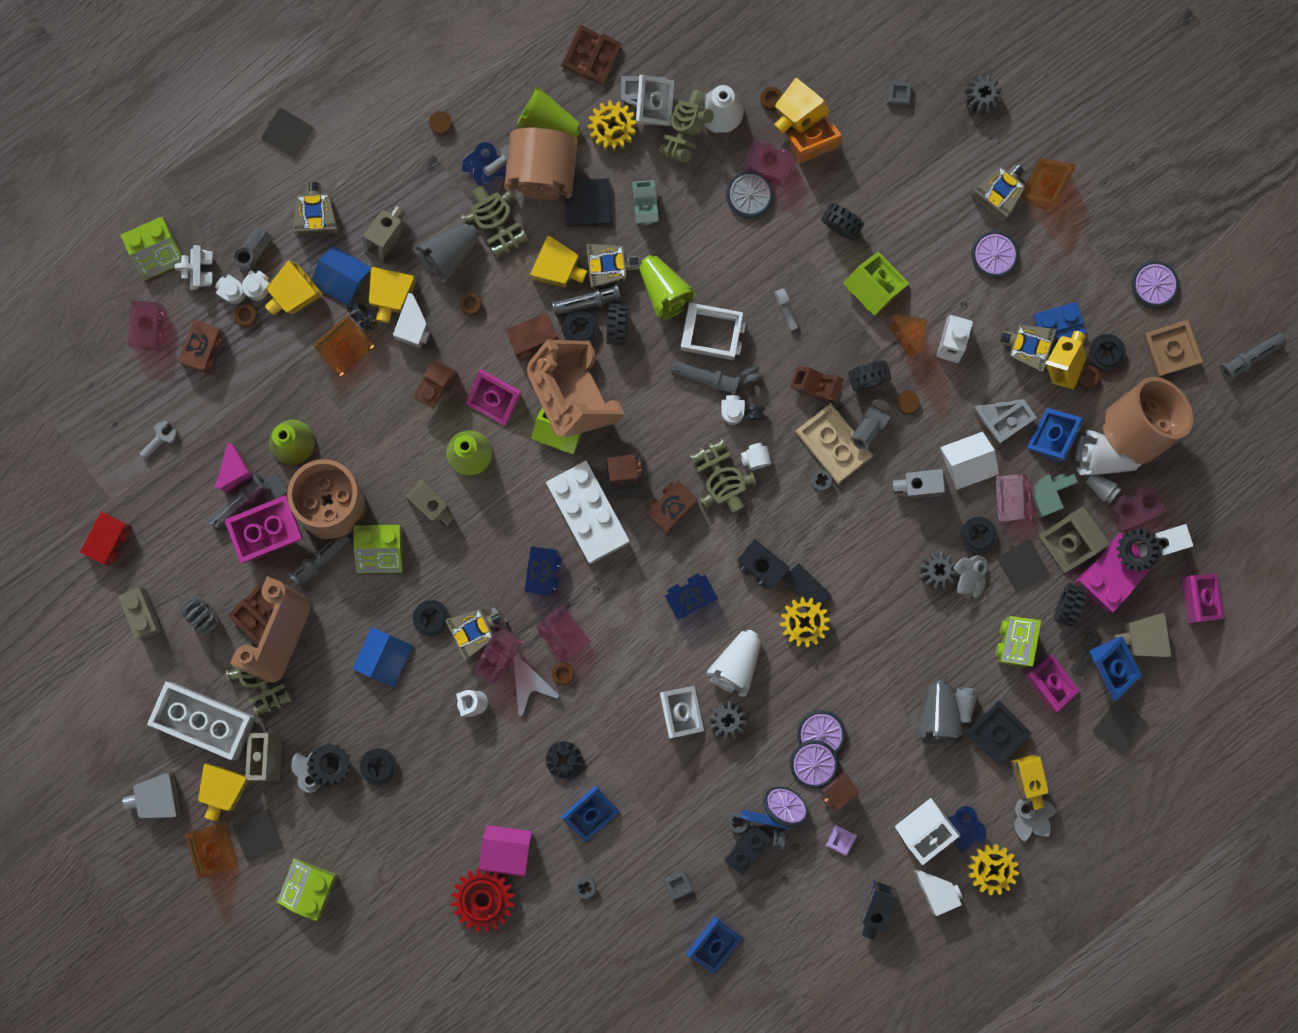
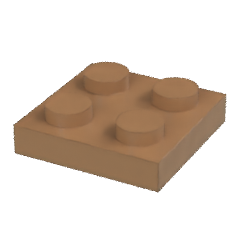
(1172, 348)

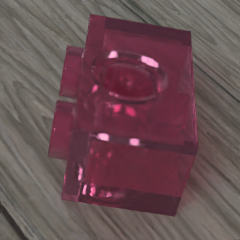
(777, 173)
(140, 314)
(498, 656)

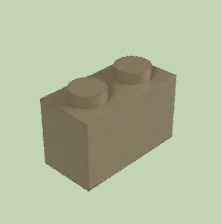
(140, 613)
(263, 757)

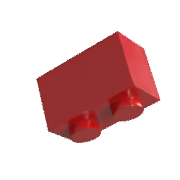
(105, 539)

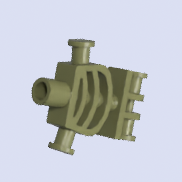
(688, 120)
(486, 205)
(731, 497)
(267, 691)

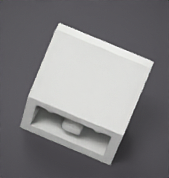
(927, 831)

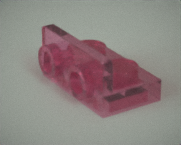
(1014, 497)
(562, 633)

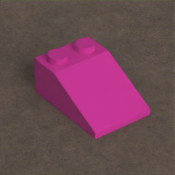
(263, 530)
(1108, 580)

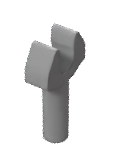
(497, 164)
(784, 302)
(159, 439)

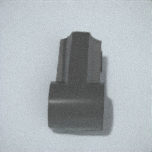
(252, 247)
(871, 425)

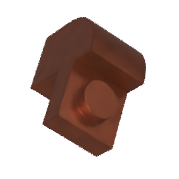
(435, 382)
(816, 384)

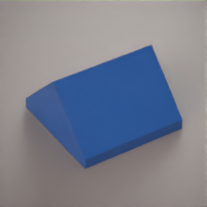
(340, 275)
(1055, 435)
(382, 657)
(1116, 666)
(590, 813)
(714, 944)

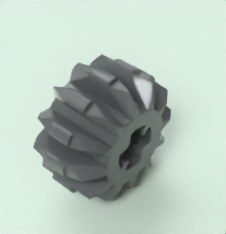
(974, 94)
(946, 570)
(200, 615)
(732, 726)

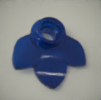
(476, 163)
(969, 830)

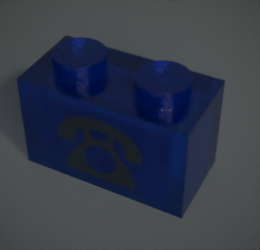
(542, 571)
(691, 596)

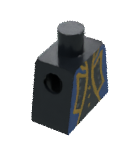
(880, 900)

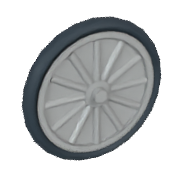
(749, 194)

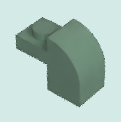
(645, 202)
(1045, 495)

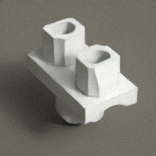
(197, 258)

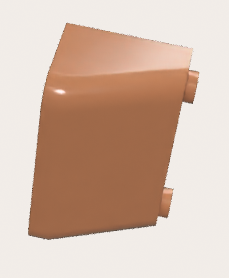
(568, 390)
(280, 635)

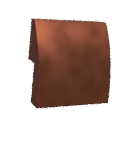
(591, 54)
(253, 614)

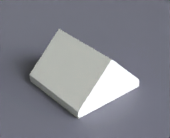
(654, 101)
(970, 460)
(681, 712)

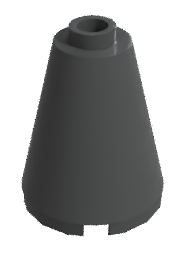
(447, 251)
(940, 717)

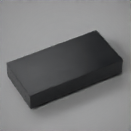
(806, 585)

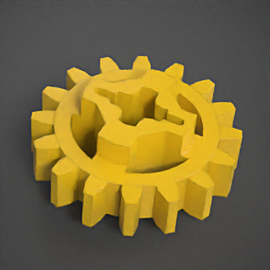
(620, 128)
(798, 629)
(999, 877)

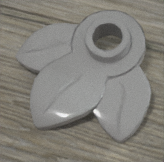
(972, 575)
(300, 767)
(1033, 821)

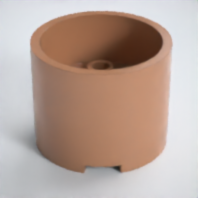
(541, 163)
(1148, 420)
(325, 481)

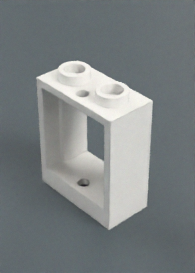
(695, 309)

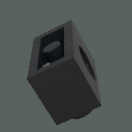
(757, 552)
(747, 849)

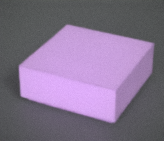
(841, 840)

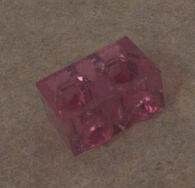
(1138, 512)

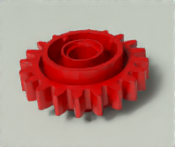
(468, 904)

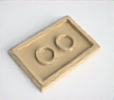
(829, 441)

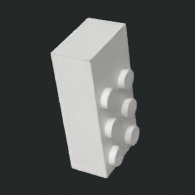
(588, 512)
(201, 721)

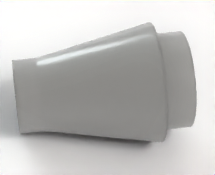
(1103, 488)
(965, 702)

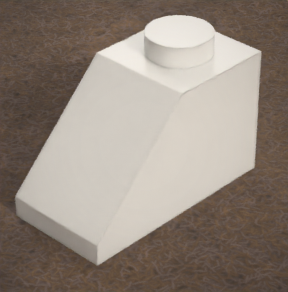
(411, 324)
(939, 893)

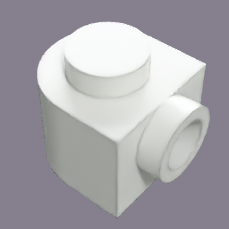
(256, 285)
(230, 290)
(732, 409)
(756, 457)
(471, 703)

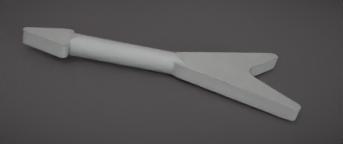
(526, 679)

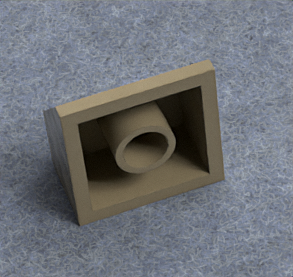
(1074, 539)

